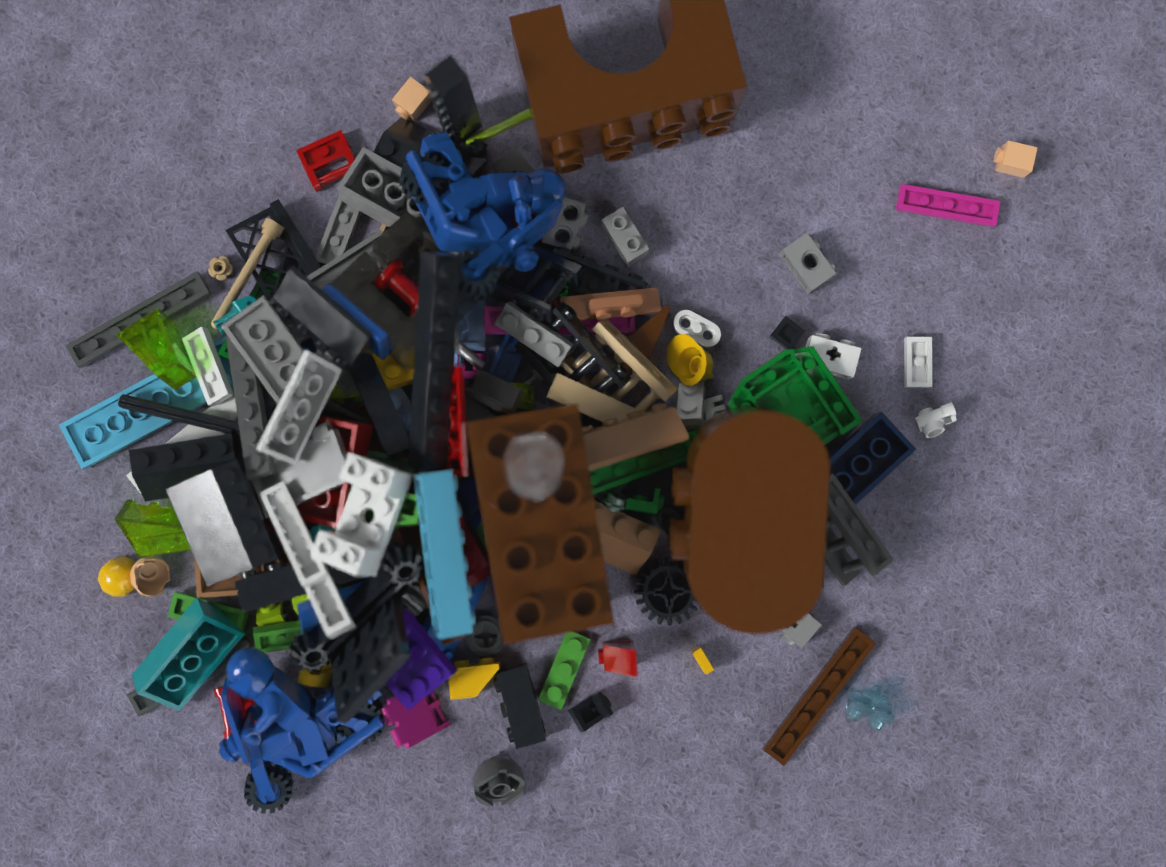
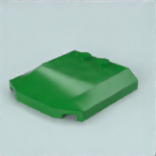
(799, 387)

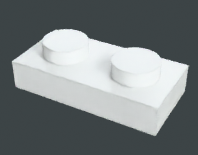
(917, 362)
(691, 403)

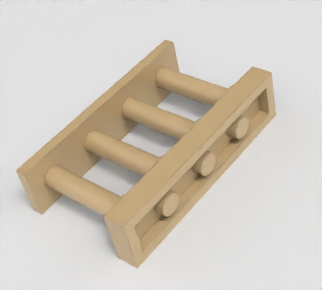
(624, 352)

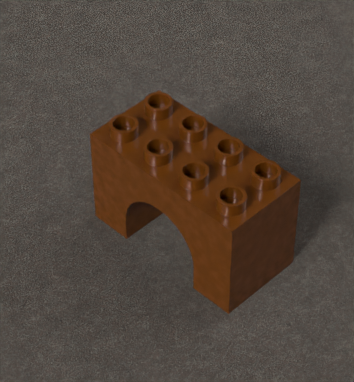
(595, 112)
(546, 551)

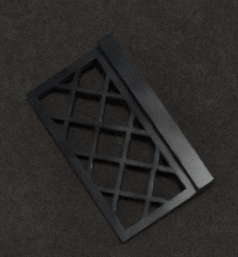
(290, 235)

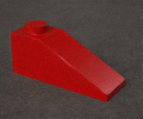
(619, 657)

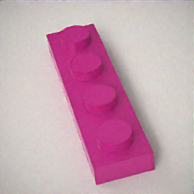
(947, 205)

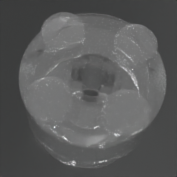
(521, 469)

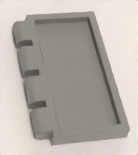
(315, 470)

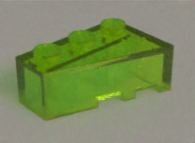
(160, 348)
(151, 529)

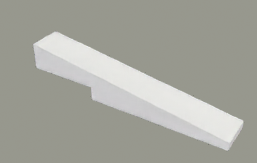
(310, 571)

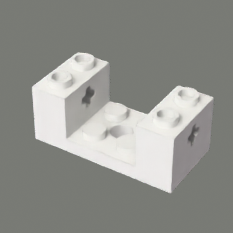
(355, 543)

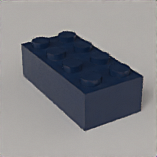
(869, 456)

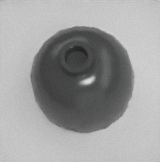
(498, 780)

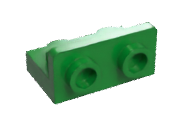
(640, 505)

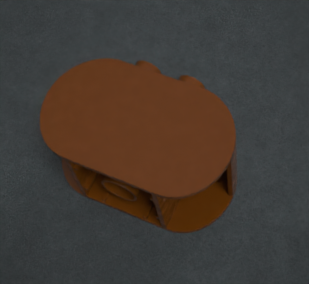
(752, 519)

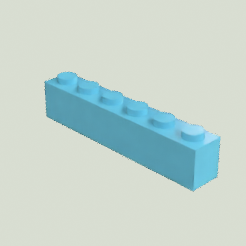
(443, 553)

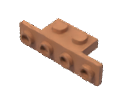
(614, 304)

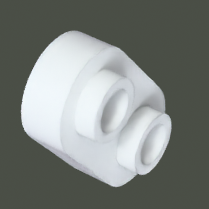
(697, 327)

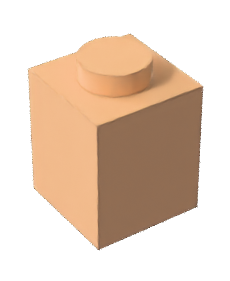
(411, 100)
(1015, 158)

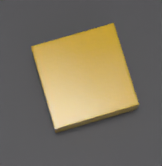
(702, 660)

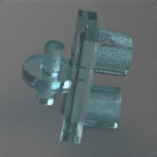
(870, 703)

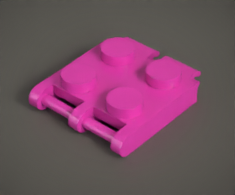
(413, 724)

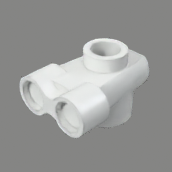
(932, 421)

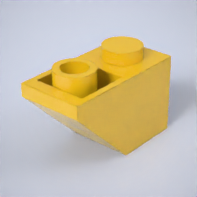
(471, 677)

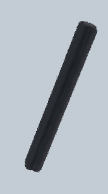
(177, 414)

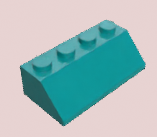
(186, 655)

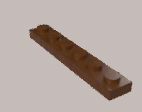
(818, 696)

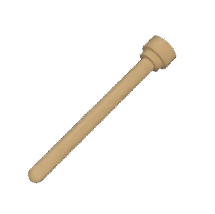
(270, 231)

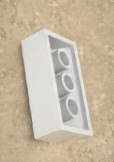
(299, 408)

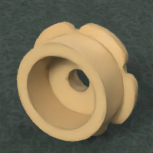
(226, 271)

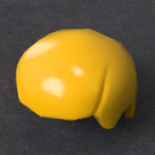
(115, 576)

